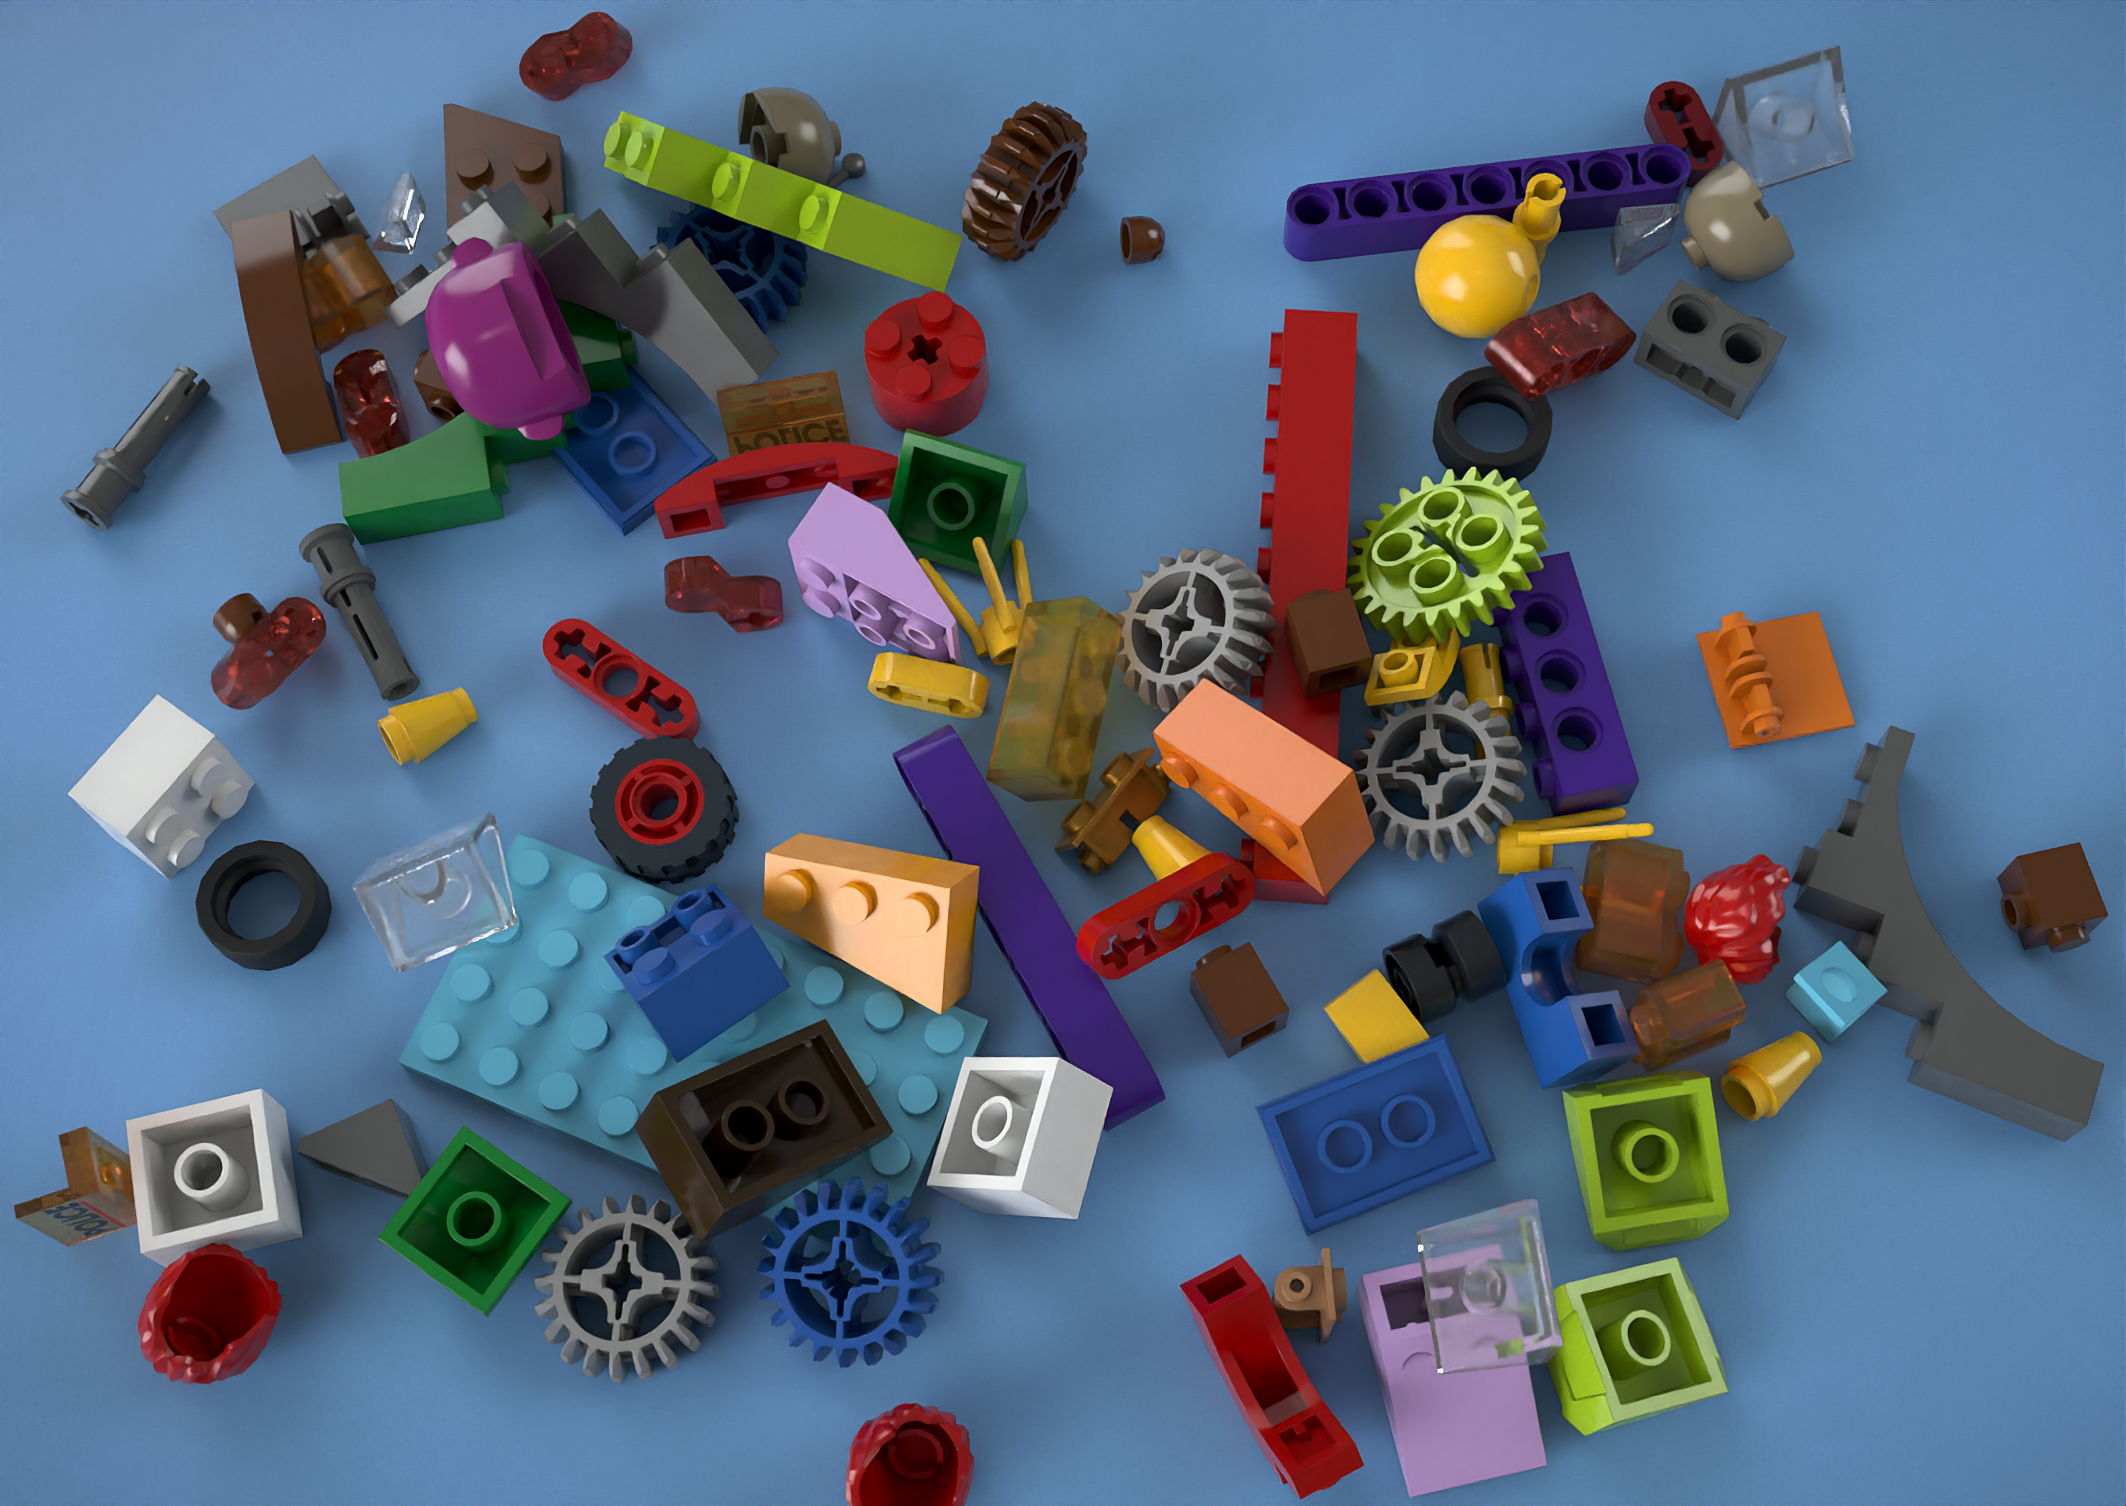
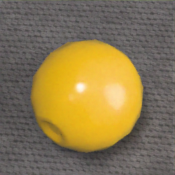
(1477, 275)

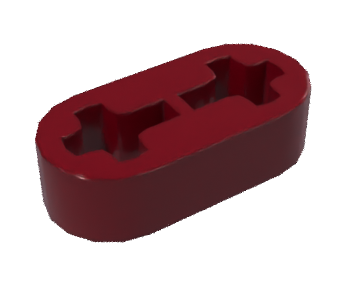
(1693, 129)

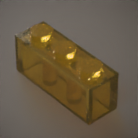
(1055, 700)

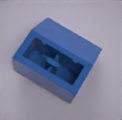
(696, 970)

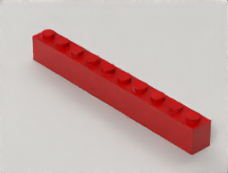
(1307, 534)

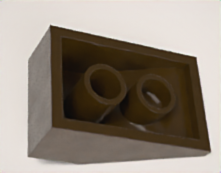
(759, 1128)

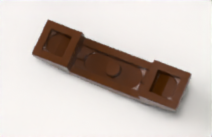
(283, 332)

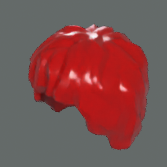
(1736, 918)
(208, 1315)
(910, 1459)

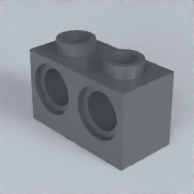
(1702, 360)

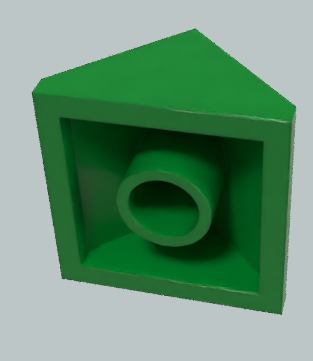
(951, 496)
(475, 1220)

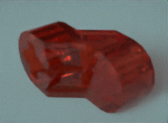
(576, 56)
(370, 403)
(703, 586)
(250, 675)

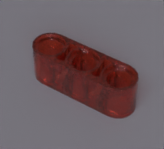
(1559, 345)

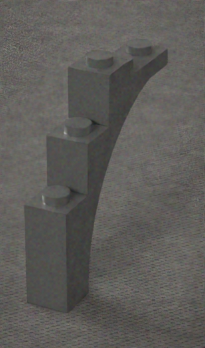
(663, 296)
(1962, 1036)

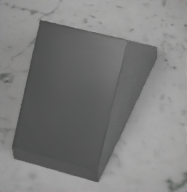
(371, 1149)

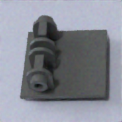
(307, 191)

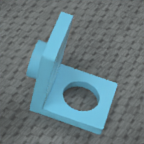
(1834, 991)

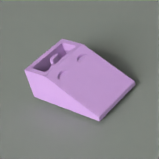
(862, 570)
(1443, 1425)

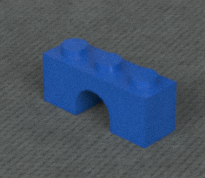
(1535, 931)

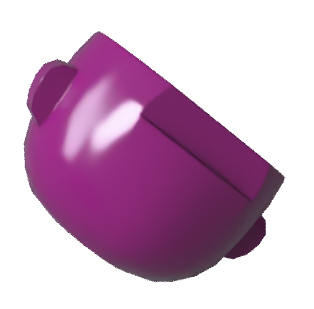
(505, 341)

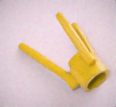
(1002, 620)
(1529, 843)

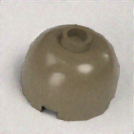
(789, 132)
(1732, 228)

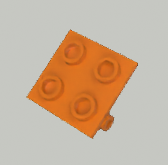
(1774, 679)

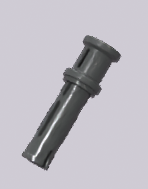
(122, 468)
(350, 589)

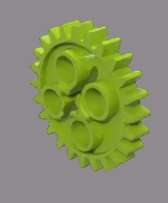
(1418, 586)

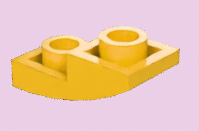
(1411, 669)
(1374, 1018)

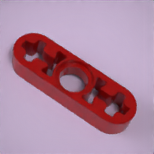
(612, 658)
(1137, 915)

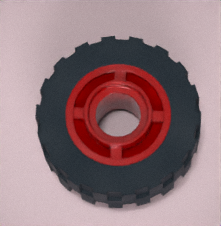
(638, 783)

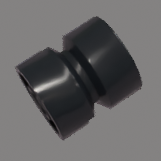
(1447, 966)

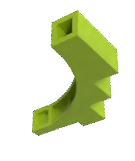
(781, 202)

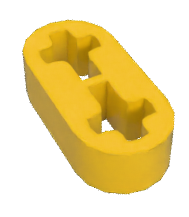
(929, 685)

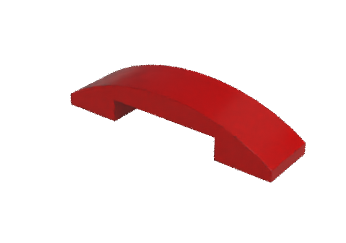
(772, 472)

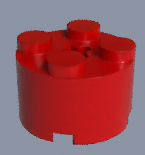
(927, 365)

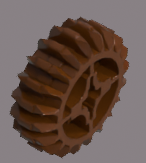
(1024, 181)

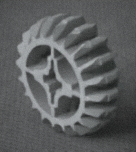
(1180, 631)
(1489, 776)
(598, 1284)

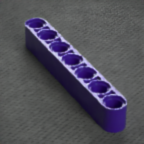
(1453, 192)
(1027, 923)

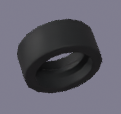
(1490, 386)
(239, 867)

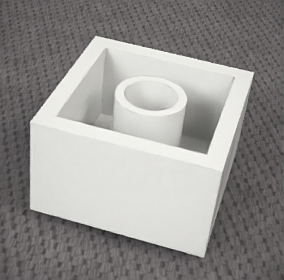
(163, 787)
(1020, 1136)
(213, 1176)

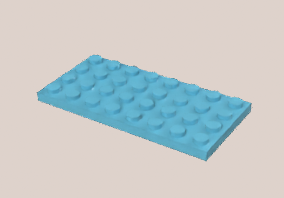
(558, 1040)

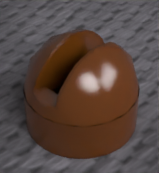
(1140, 239)
(238, 616)

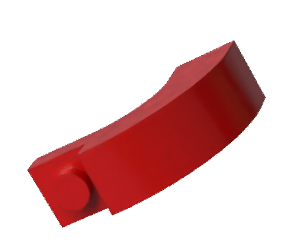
(1267, 1379)

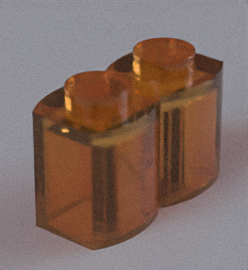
(345, 290)
(1633, 906)
(1685, 1015)

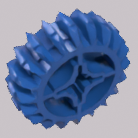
(736, 256)
(843, 1325)

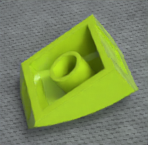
(1647, 1158)
(1633, 1347)

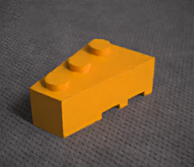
(879, 911)

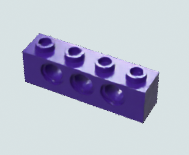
(1570, 779)

